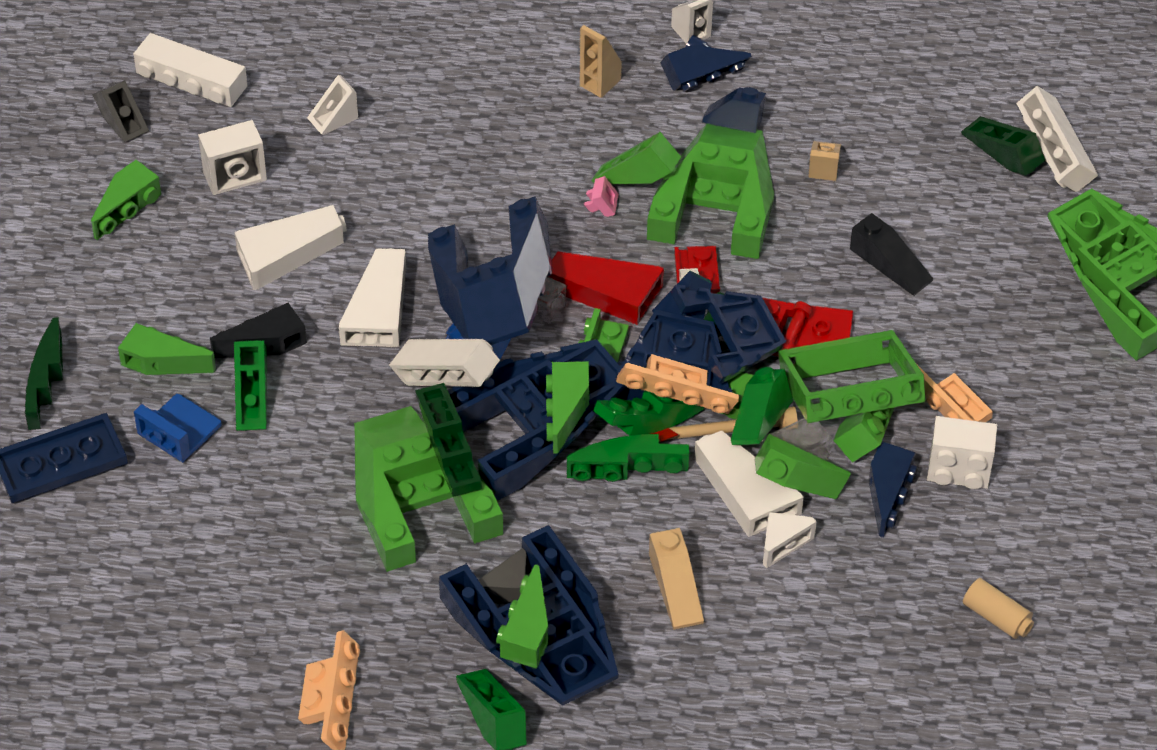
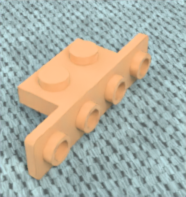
(677, 381)
(955, 399)
(329, 691)

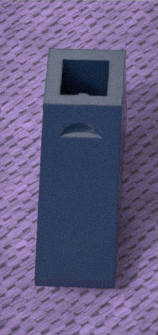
(695, 63)
(887, 481)

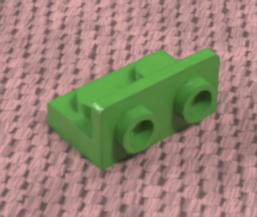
(608, 333)

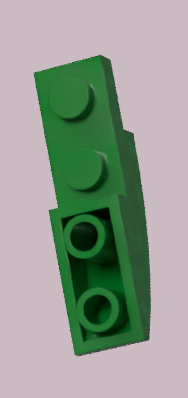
(645, 414)
(616, 456)

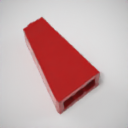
(609, 284)

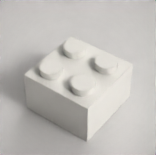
(232, 157)
(962, 452)

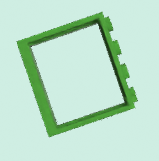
(849, 355)

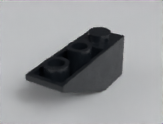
(278, 328)

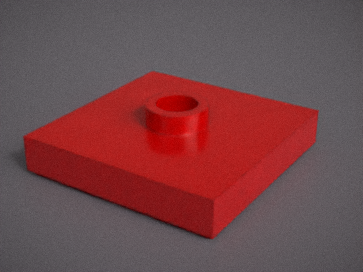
(824, 325)

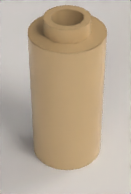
(998, 609)

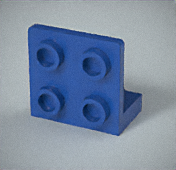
(177, 426)

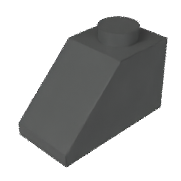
(121, 111)

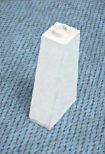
(288, 243)
(377, 303)
(743, 491)

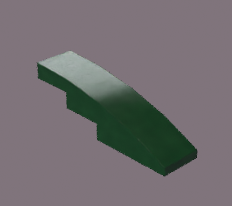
(45, 368)
(448, 439)

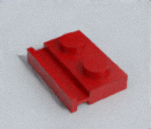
(702, 258)

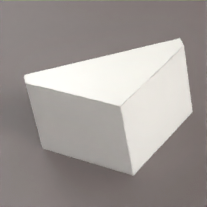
(335, 107)
(785, 535)

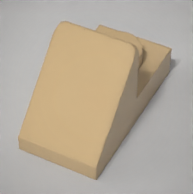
(824, 160)

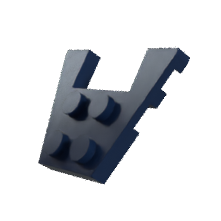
(742, 323)
(677, 339)

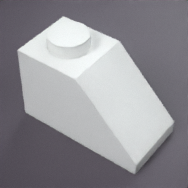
(693, 19)

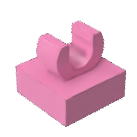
(602, 197)

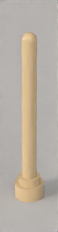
(788, 418)

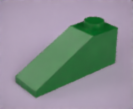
(250, 385)
(762, 405)
(494, 710)

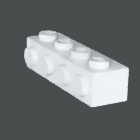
(190, 70)
(1057, 139)
(445, 361)

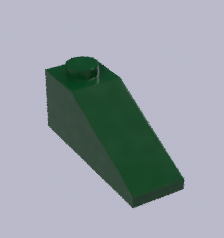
(1009, 145)

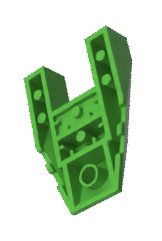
(722, 172)
(1111, 257)
(402, 473)

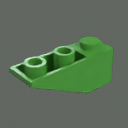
(125, 196)
(162, 354)
(569, 399)
(862, 432)
(527, 630)

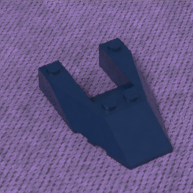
(501, 295)
(521, 391)
(578, 646)

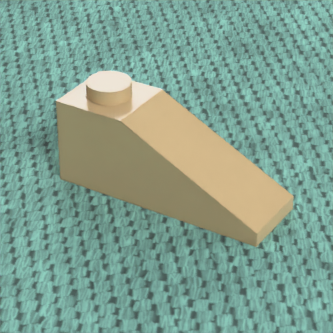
(598, 63)
(675, 578)

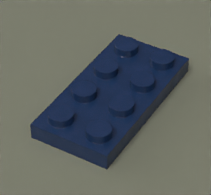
(60, 457)

